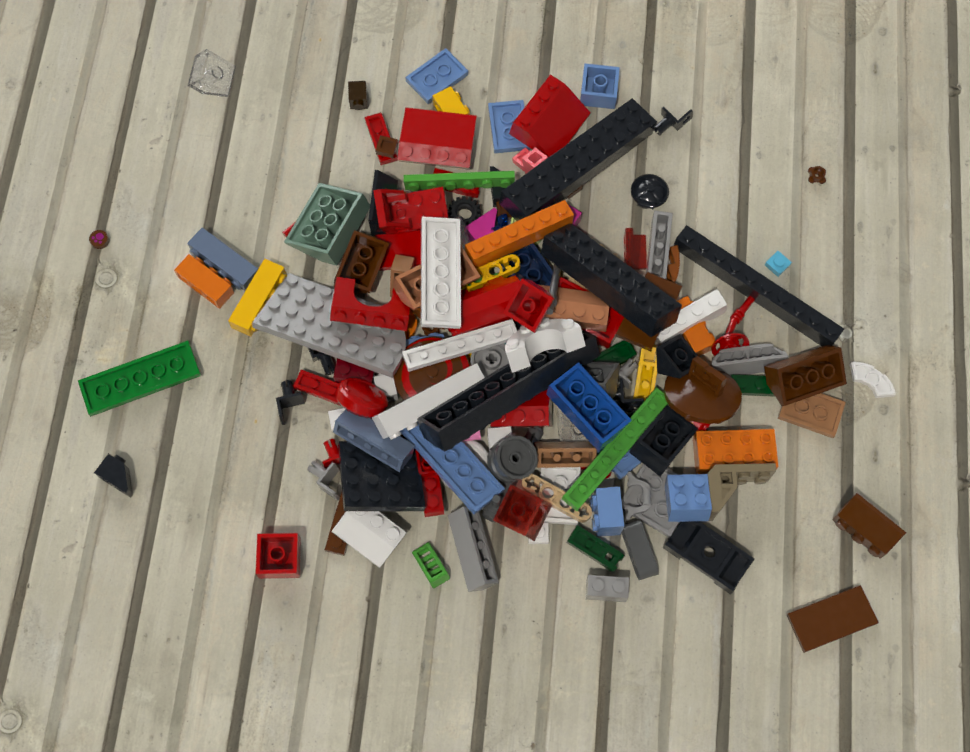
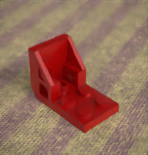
(403, 211)

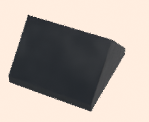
(674, 357)

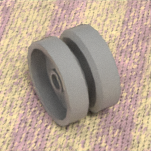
(490, 359)

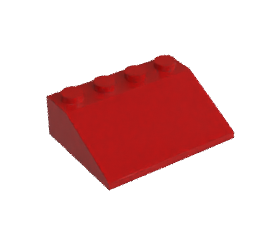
(550, 118)
(437, 138)

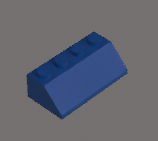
(588, 406)

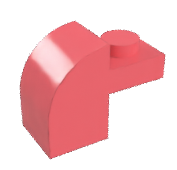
(528, 159)

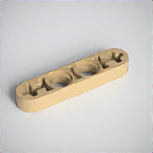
(555, 499)

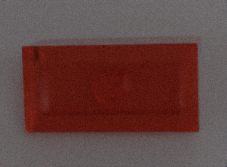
(634, 250)

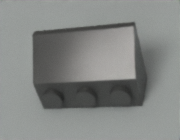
(605, 375)

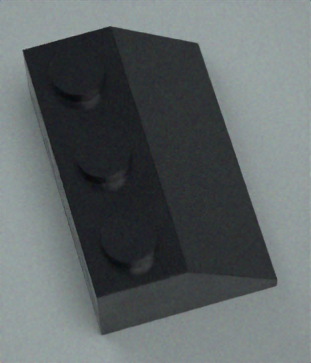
(380, 181)

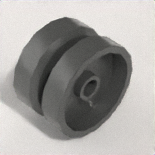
(512, 459)

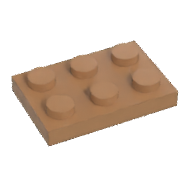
(815, 413)

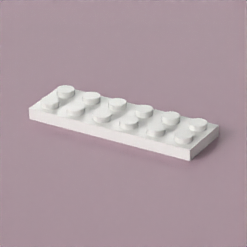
(440, 273)

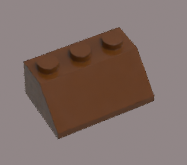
(362, 261)
(868, 526)

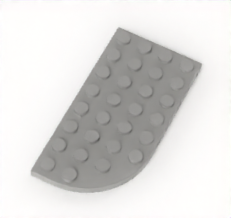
(302, 314)

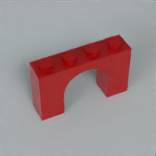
(349, 310)

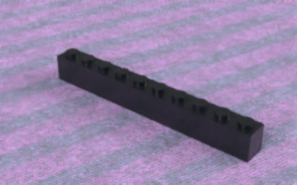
(754, 284)

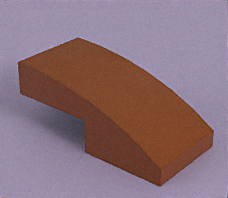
(673, 267)

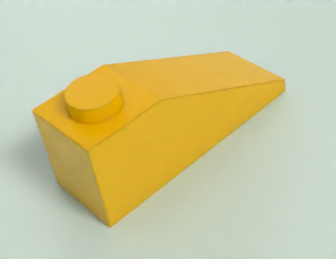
(646, 373)

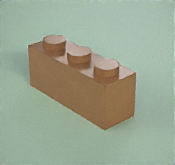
(564, 454)

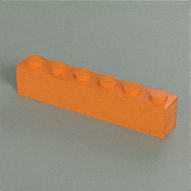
(518, 234)

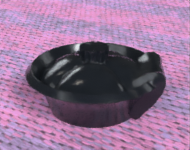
(649, 191)

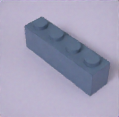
(222, 258)
(366, 436)

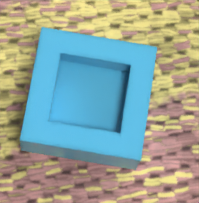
(778, 263)

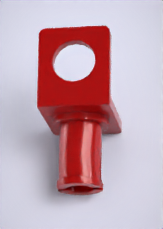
(332, 453)

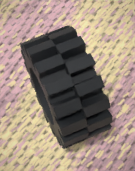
(465, 204)

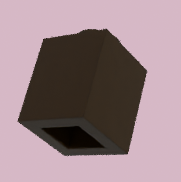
(357, 95)

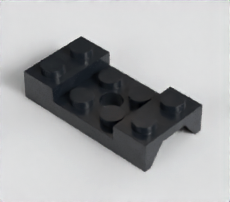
(728, 561)

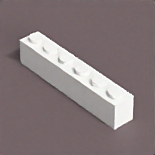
(406, 413)

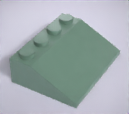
(328, 223)

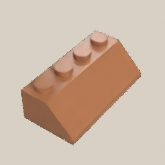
(409, 283)
(581, 307)

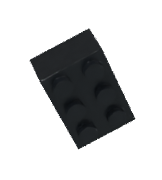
(663, 440)

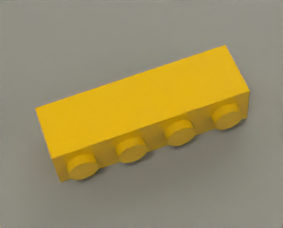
(255, 297)

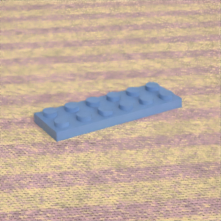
(459, 470)

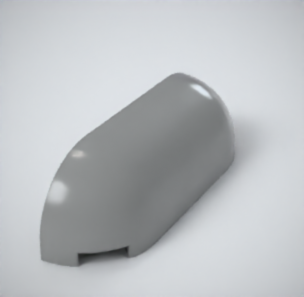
(747, 359)

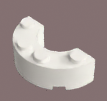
(551, 334)

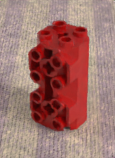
(485, 305)

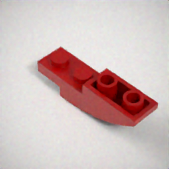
(431, 488)

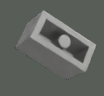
(607, 588)

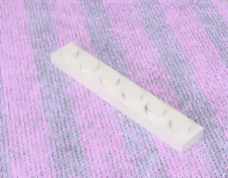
(458, 345)

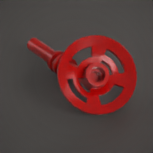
(730, 339)

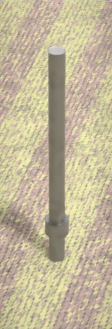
(553, 288)

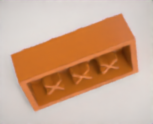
(733, 447)

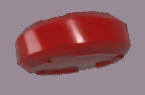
(361, 397)

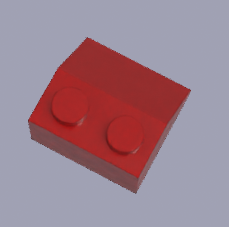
(529, 304)

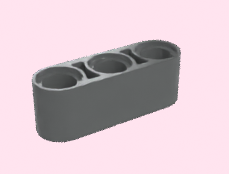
(639, 550)

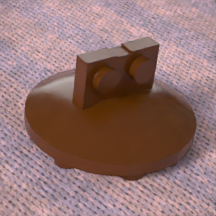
(703, 394)

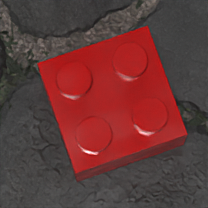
(278, 555)

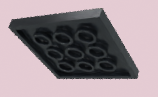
(376, 486)

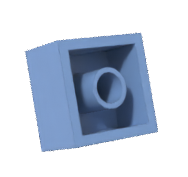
(599, 86)
(688, 497)
(608, 511)

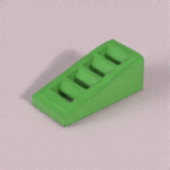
(438, 575)

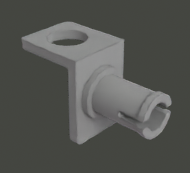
(625, 371)
(325, 476)

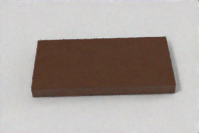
(631, 333)
(832, 619)

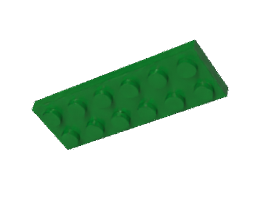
(139, 378)

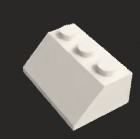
(369, 534)

